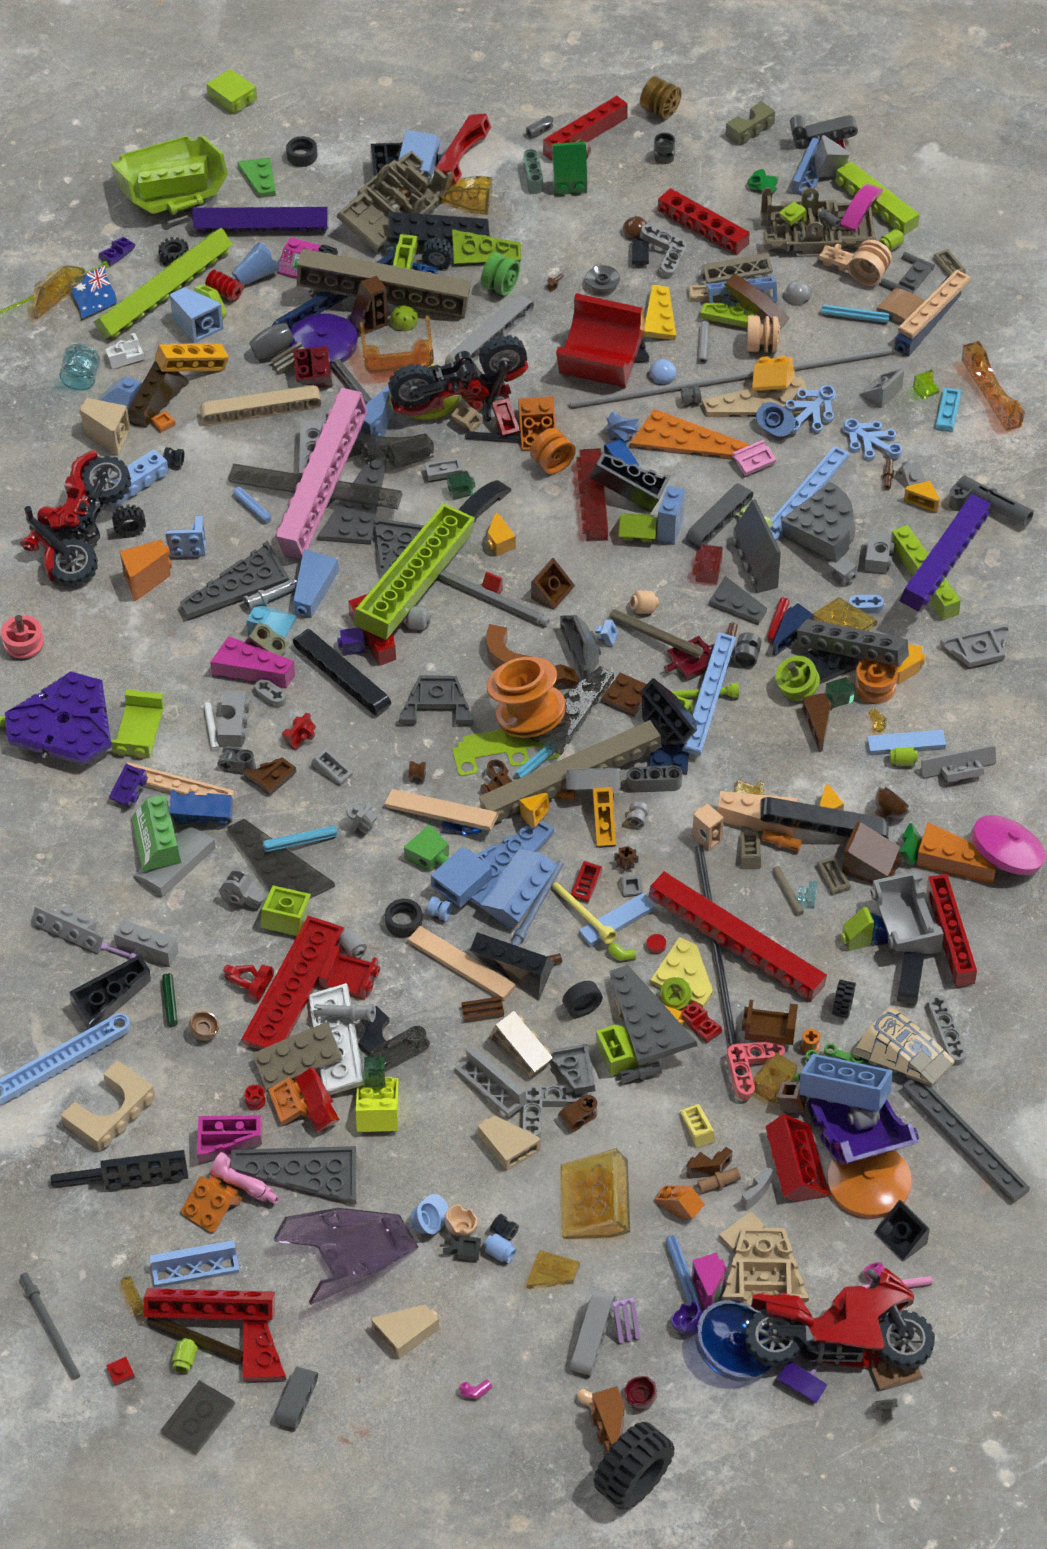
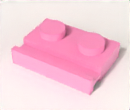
(754, 457)

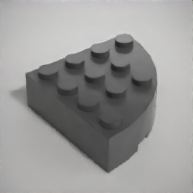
(822, 523)

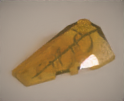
(470, 193)

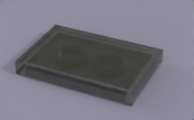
(197, 1417)

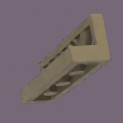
(736, 265)

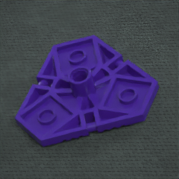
(69, 718)

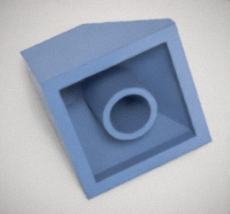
(122, 391)

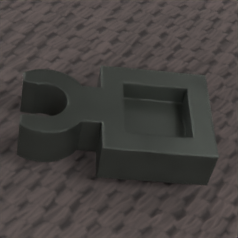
(466, 1247)

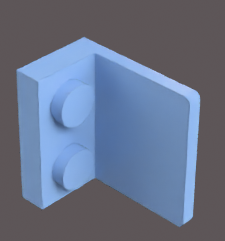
(188, 542)

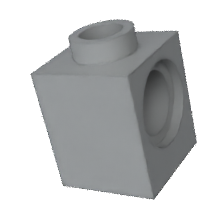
(842, 572)

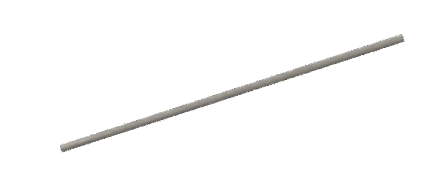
(724, 378)

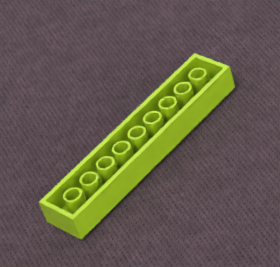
(414, 571)

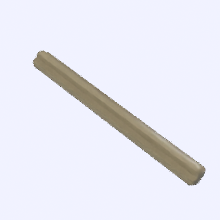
(656, 633)

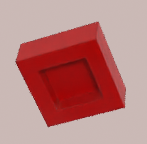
(120, 1371)

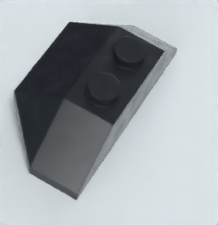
(667, 714)

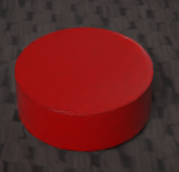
(656, 943)

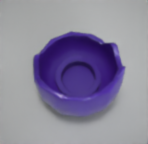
(686, 1317)

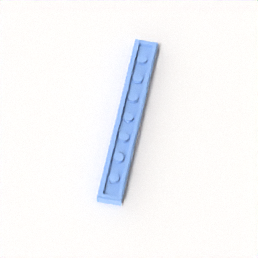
(815, 481)
(710, 691)

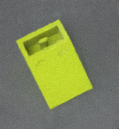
(378, 1107)

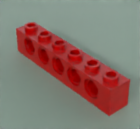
(703, 221)
(954, 935)
(209, 1304)

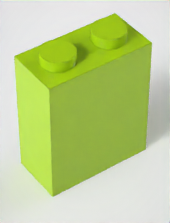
(231, 91)

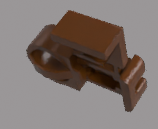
(497, 779)

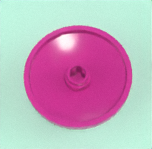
(1008, 845)

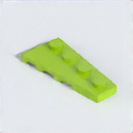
(478, 248)

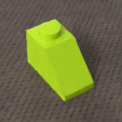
(858, 930)

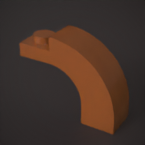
(495, 645)

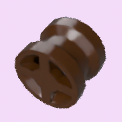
(417, 771)

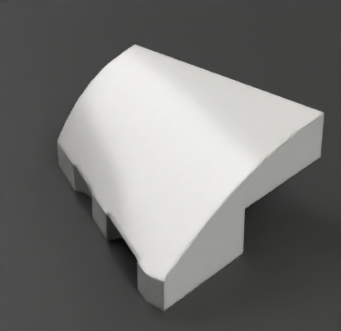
(125, 352)

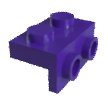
(128, 785)

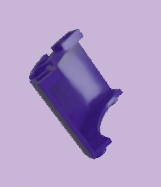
(851, 1145)

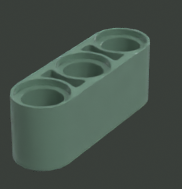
(533, 171)

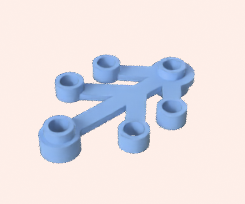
(813, 406)
(855, 428)

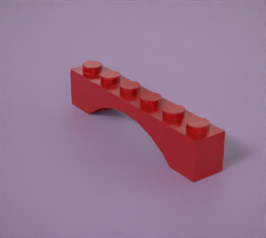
(472, 131)

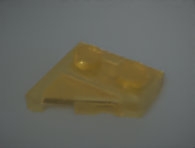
(552, 1270)

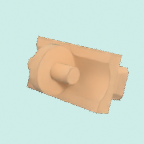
(836, 256)

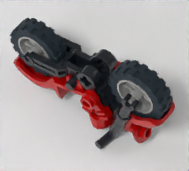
(423, 388)
(87, 493)

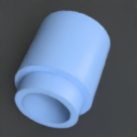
(500, 1248)

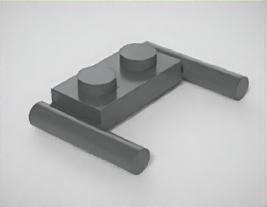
(914, 275)

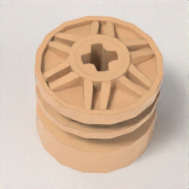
(869, 262)
(762, 334)

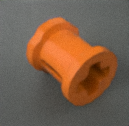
(810, 1040)

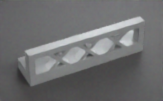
(500, 1081)

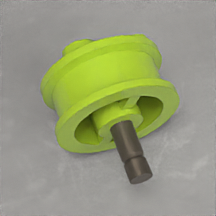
(797, 678)

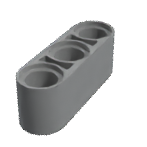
(592, 778)

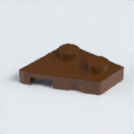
(271, 774)

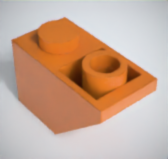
(680, 1200)

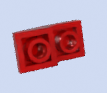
(700, 1023)

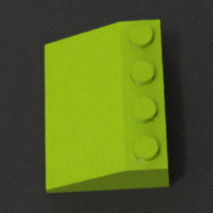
(173, 176)

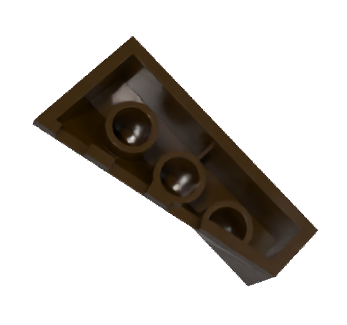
(155, 394)

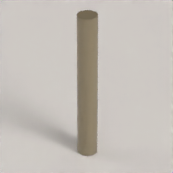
(788, 890)

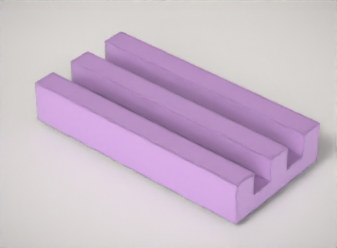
(628, 1335)

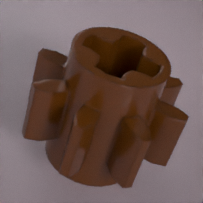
(626, 858)

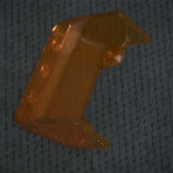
(385, 363)

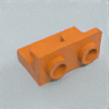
(288, 1100)

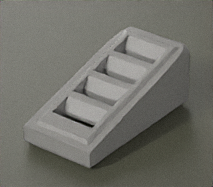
(318, 764)

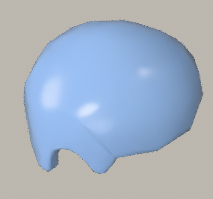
(662, 371)

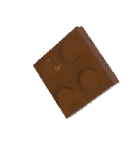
(624, 694)

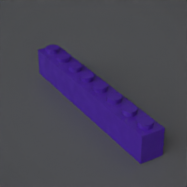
(260, 217)

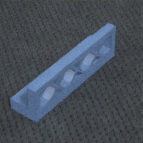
(806, 170)
(760, 283)

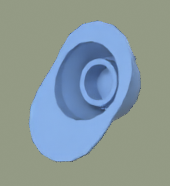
(429, 1215)

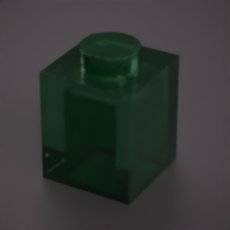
(460, 485)
(840, 692)
(374, 1071)

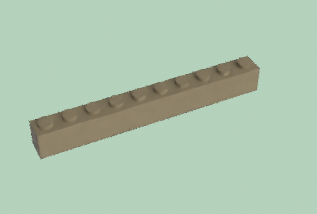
(552, 779)

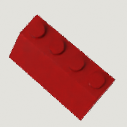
(796, 1159)

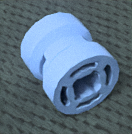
(439, 908)

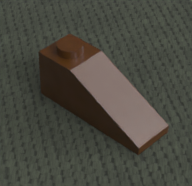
(817, 712)

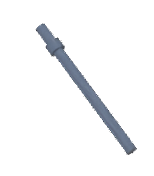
(520, 933)

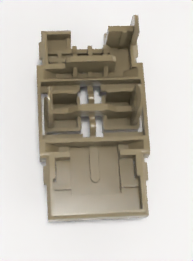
(369, 210)
(811, 242)

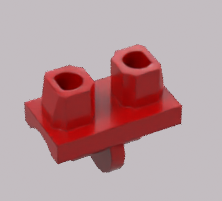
(302, 729)

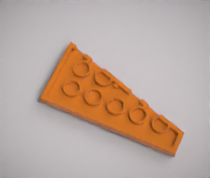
(683, 437)

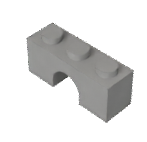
(232, 731)
(159, 945)

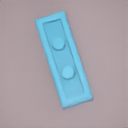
(948, 409)

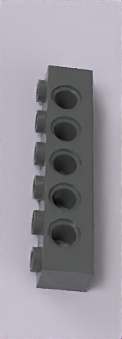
(853, 642)

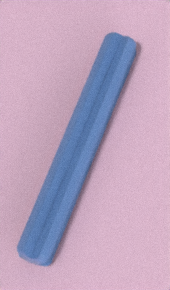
(682, 1270)

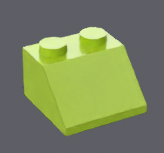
(638, 526)
(284, 910)

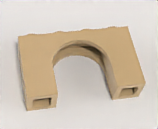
(100, 1130)

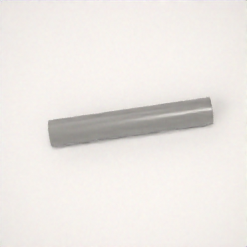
(703, 346)

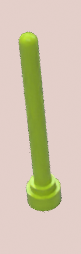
(731, 690)

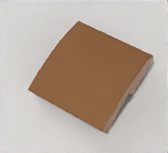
(900, 304)
(889, 1377)

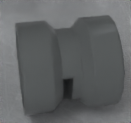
(691, 395)

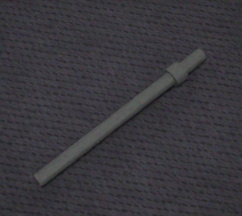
(33, 1293)

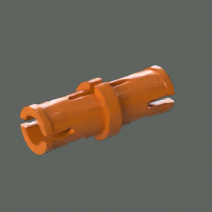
(781, 840)

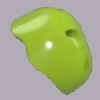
(404, 313)

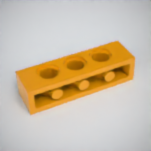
(191, 357)

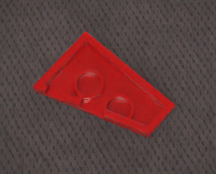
(259, 1353)

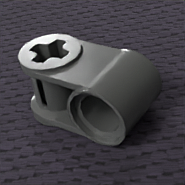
(236, 759)

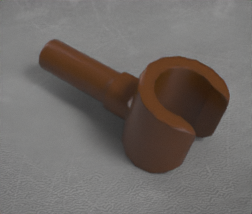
(553, 282)

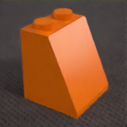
(145, 567)

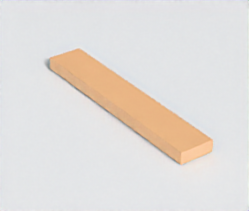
(934, 304)
(166, 782)
(441, 809)
(461, 963)

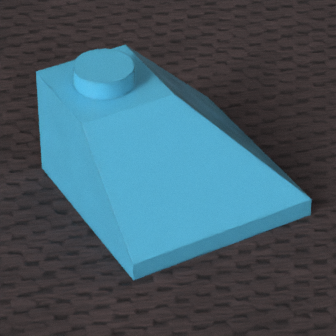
(277, 620)

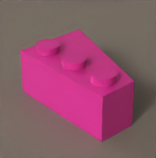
(227, 1133)

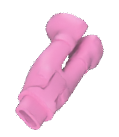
(253, 1186)

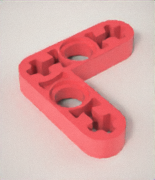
(746, 1058)

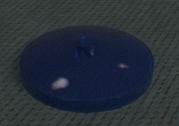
(721, 1340)

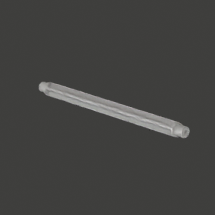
(493, 597)

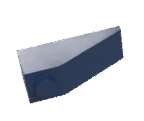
(787, 632)

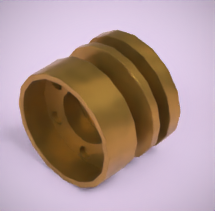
(660, 97)

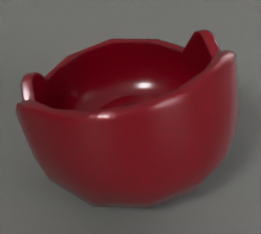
(640, 1392)

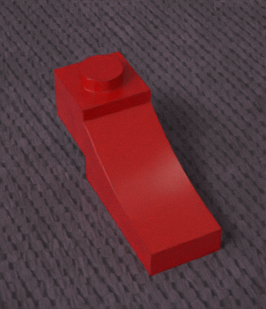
(317, 1100)

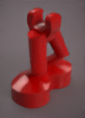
(257, 987)

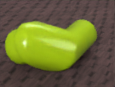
(619, 953)

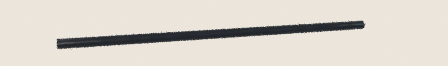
(718, 957)

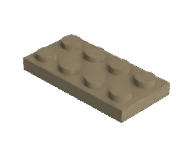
(296, 1054)

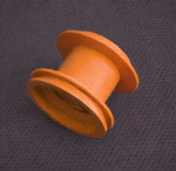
(526, 697)

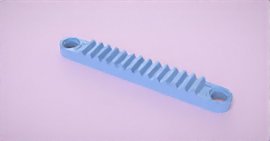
(62, 1057)

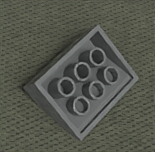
(757, 549)

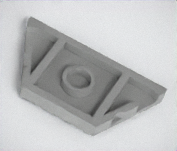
(979, 645)

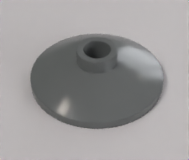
(603, 278)

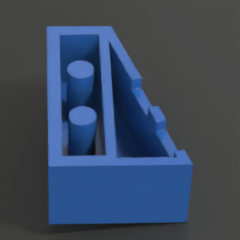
(201, 808)

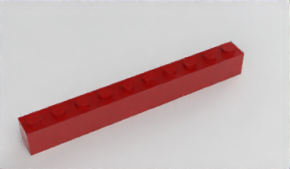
(737, 936)

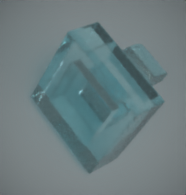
(808, 895)

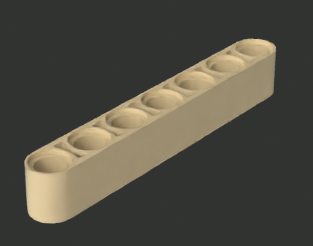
(260, 405)

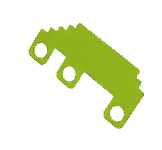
(492, 743)

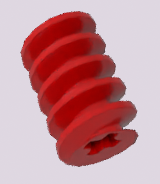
(224, 285)

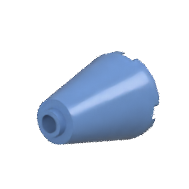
(255, 265)

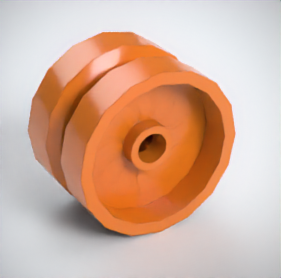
(552, 451)
(875, 681)

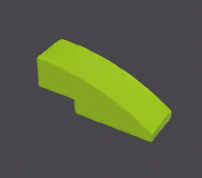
(405, 251)

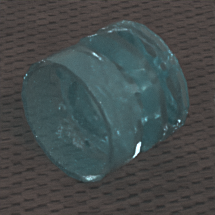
(79, 366)

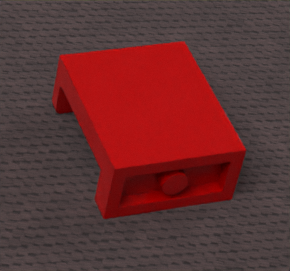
(348, 970)

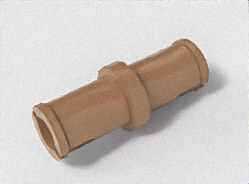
(718, 1179)

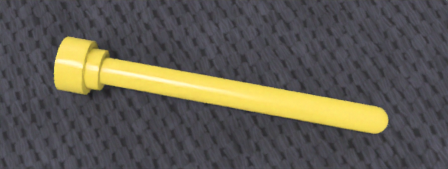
(606, 933)

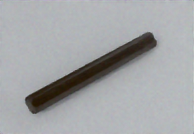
(200, 1340)

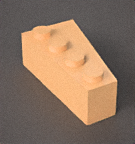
(744, 810)

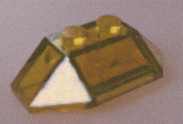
(55, 287)

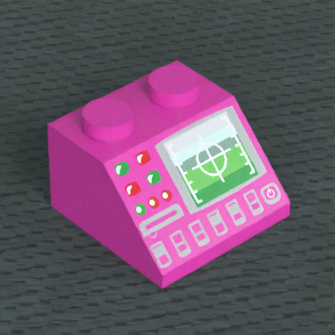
(290, 256)
(708, 1278)

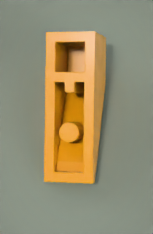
(604, 816)

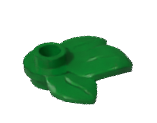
(760, 180)

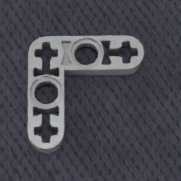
(672, 250)
(542, 1099)

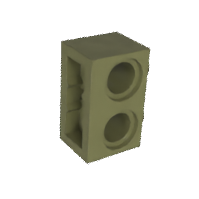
(268, 640)

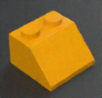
(773, 373)

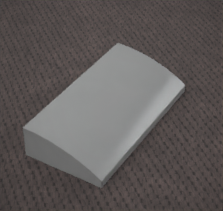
(193, 848)

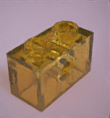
(774, 1072)

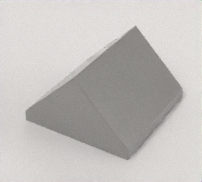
(829, 157)
(884, 387)

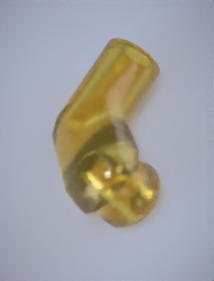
(880, 720)

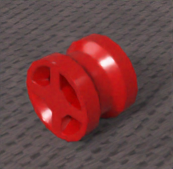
(253, 1092)

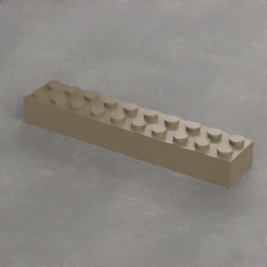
(403, 285)

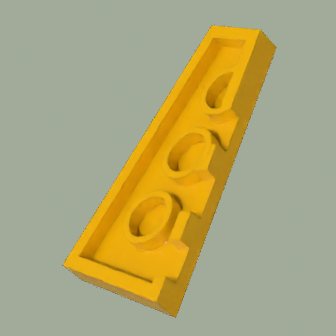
(659, 314)

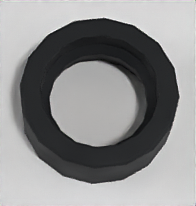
(301, 142)
(403, 905)
(590, 997)

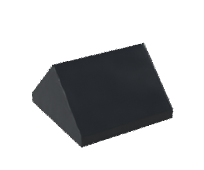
(903, 1231)

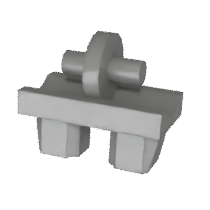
(362, 818)

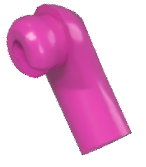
(473, 1392)

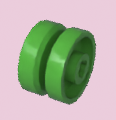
(500, 273)

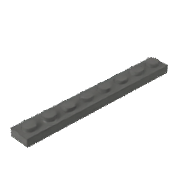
(967, 1139)

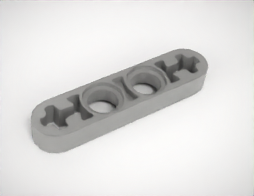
(944, 1030)

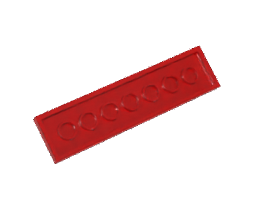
(292, 984)

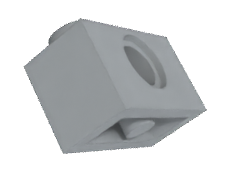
(878, 553)

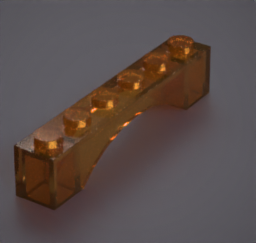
(1006, 408)

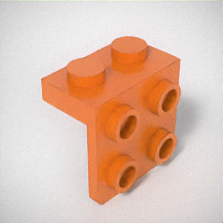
(209, 1202)

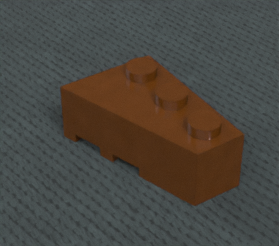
(370, 306)

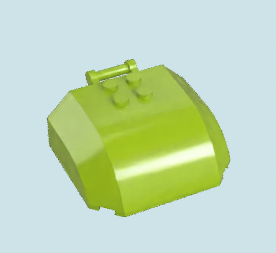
(130, 163)

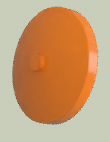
(870, 1185)

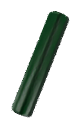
(169, 998)

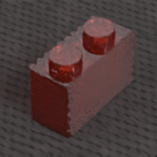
(709, 563)

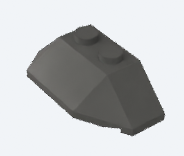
(580, 643)

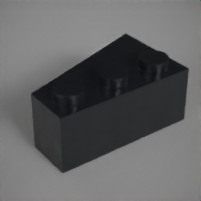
(383, 154)

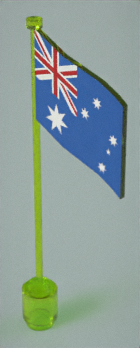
(90, 295)

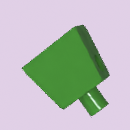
(427, 849)

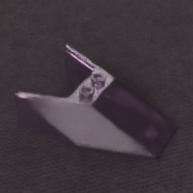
(351, 1242)

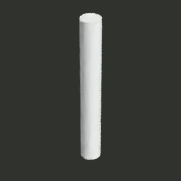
(211, 726)

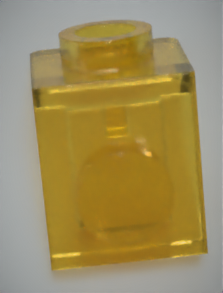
(744, 787)

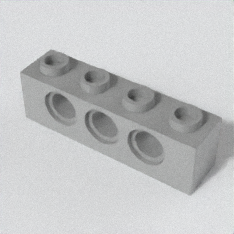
(309, 433)

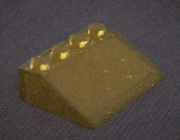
(595, 1196)

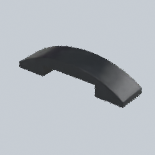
(484, 497)

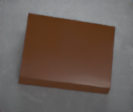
(551, 585)

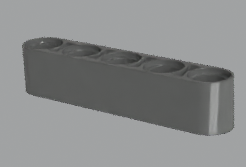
(719, 515)

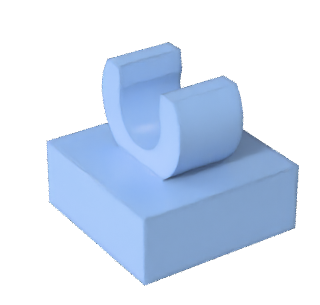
(607, 632)

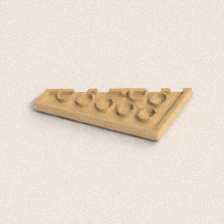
(748, 401)

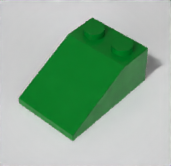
(569, 168)

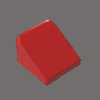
(493, 583)

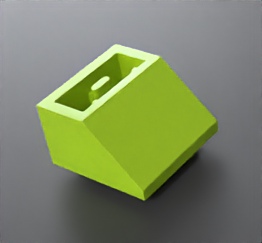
(616, 1049)

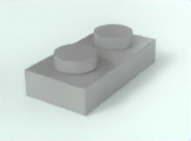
(443, 468)

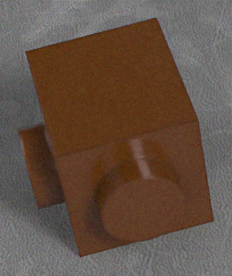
(789, 1097)

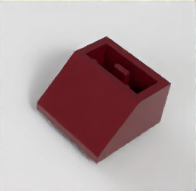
(313, 366)

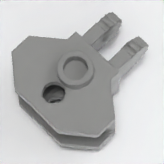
(241, 889)

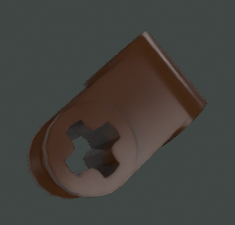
(579, 1113)

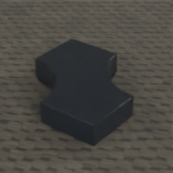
(374, 1031)

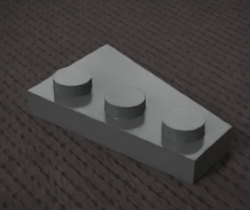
(736, 601)
(575, 1067)

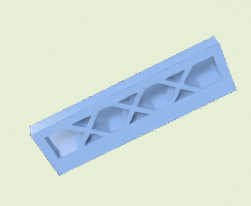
(194, 1259)

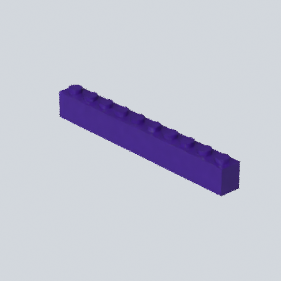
(945, 553)

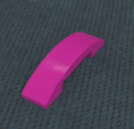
(860, 204)

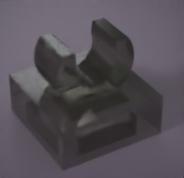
(885, 1408)

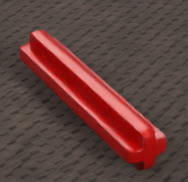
(777, 619)

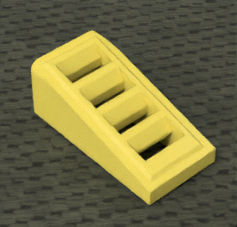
(702, 1136)

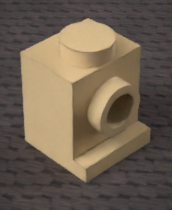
(467, 417)

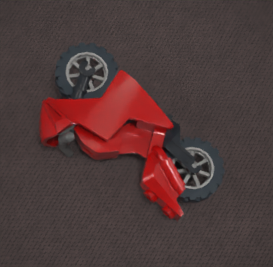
(846, 1332)

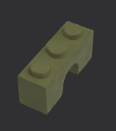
(742, 130)

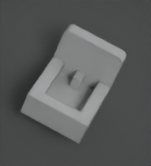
(912, 472)

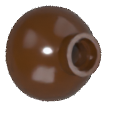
(890, 804)

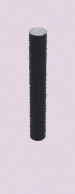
(493, 436)

